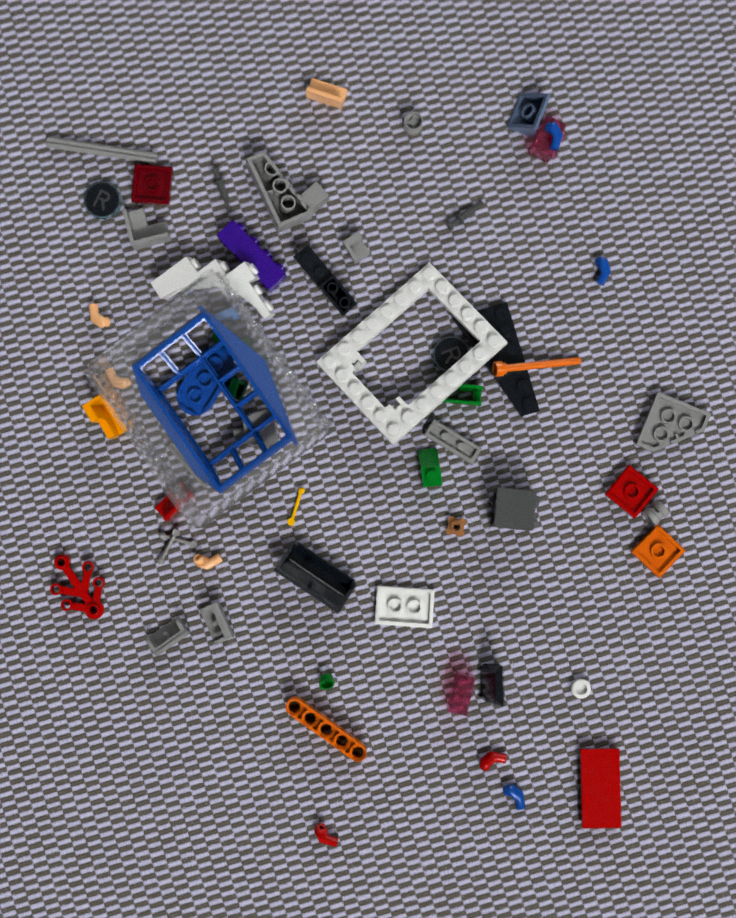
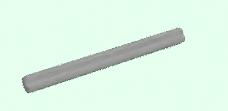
(102, 150)

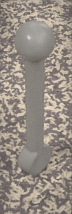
(175, 532)
(193, 544)

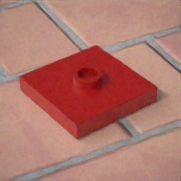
(631, 491)

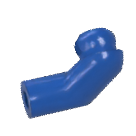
(554, 129)
(605, 270)
(515, 793)

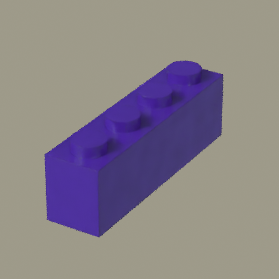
(246, 249)

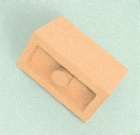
(326, 93)

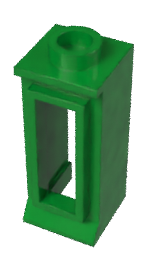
(476, 396)

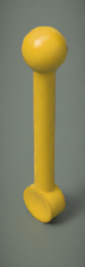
(291, 521)

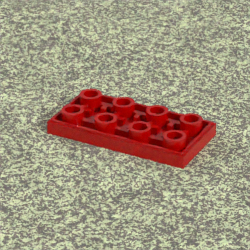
(600, 788)

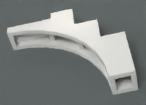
(241, 279)

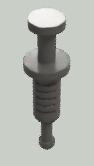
(221, 187)
(464, 215)

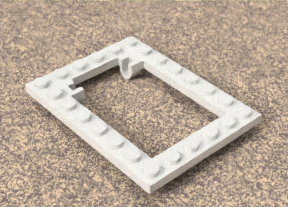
(401, 418)

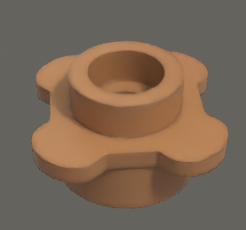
(459, 522)

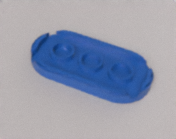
(199, 387)

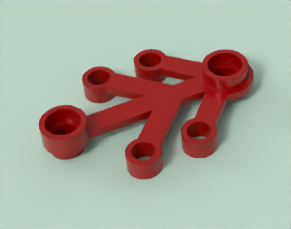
(80, 589)

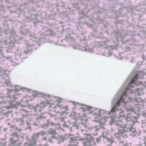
(404, 606)

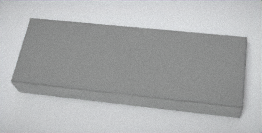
(452, 441)

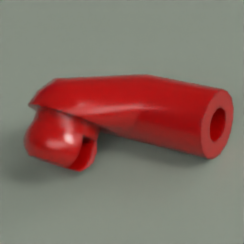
(490, 758)
(323, 835)

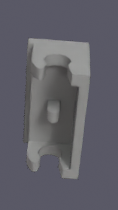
(217, 623)
(167, 636)

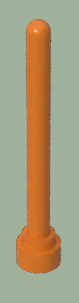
(500, 368)

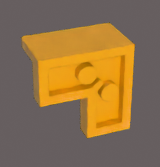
(99, 413)

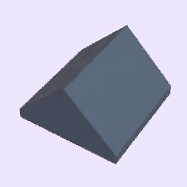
(528, 113)

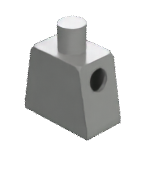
(268, 434)

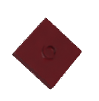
(152, 184)

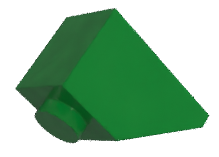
(429, 468)

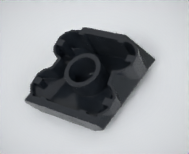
(492, 683)

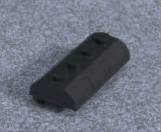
(316, 576)

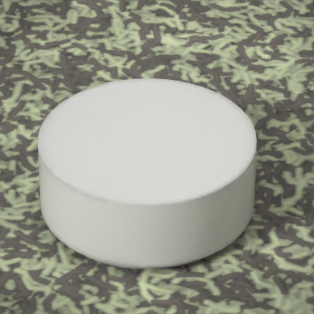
(580, 688)

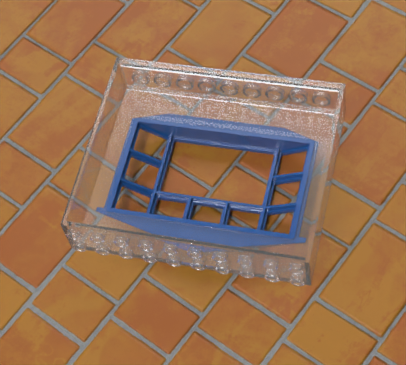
(157, 428)

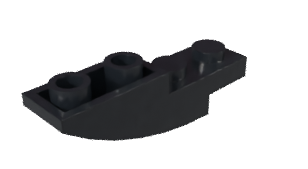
(325, 280)

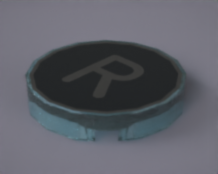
(102, 200)
(449, 351)

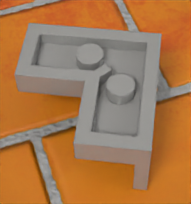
(141, 234)

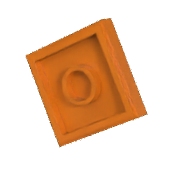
(657, 551)

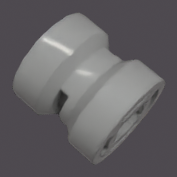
(415, 120)
(656, 512)

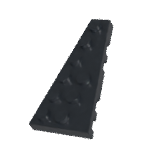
(515, 383)

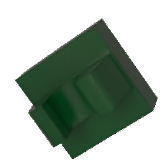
(237, 388)

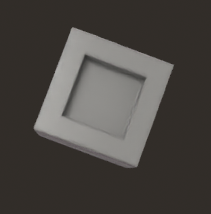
(315, 197)
(356, 248)

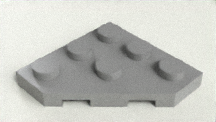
(670, 422)

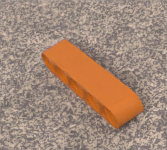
(330, 737)

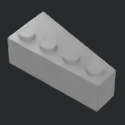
(280, 199)

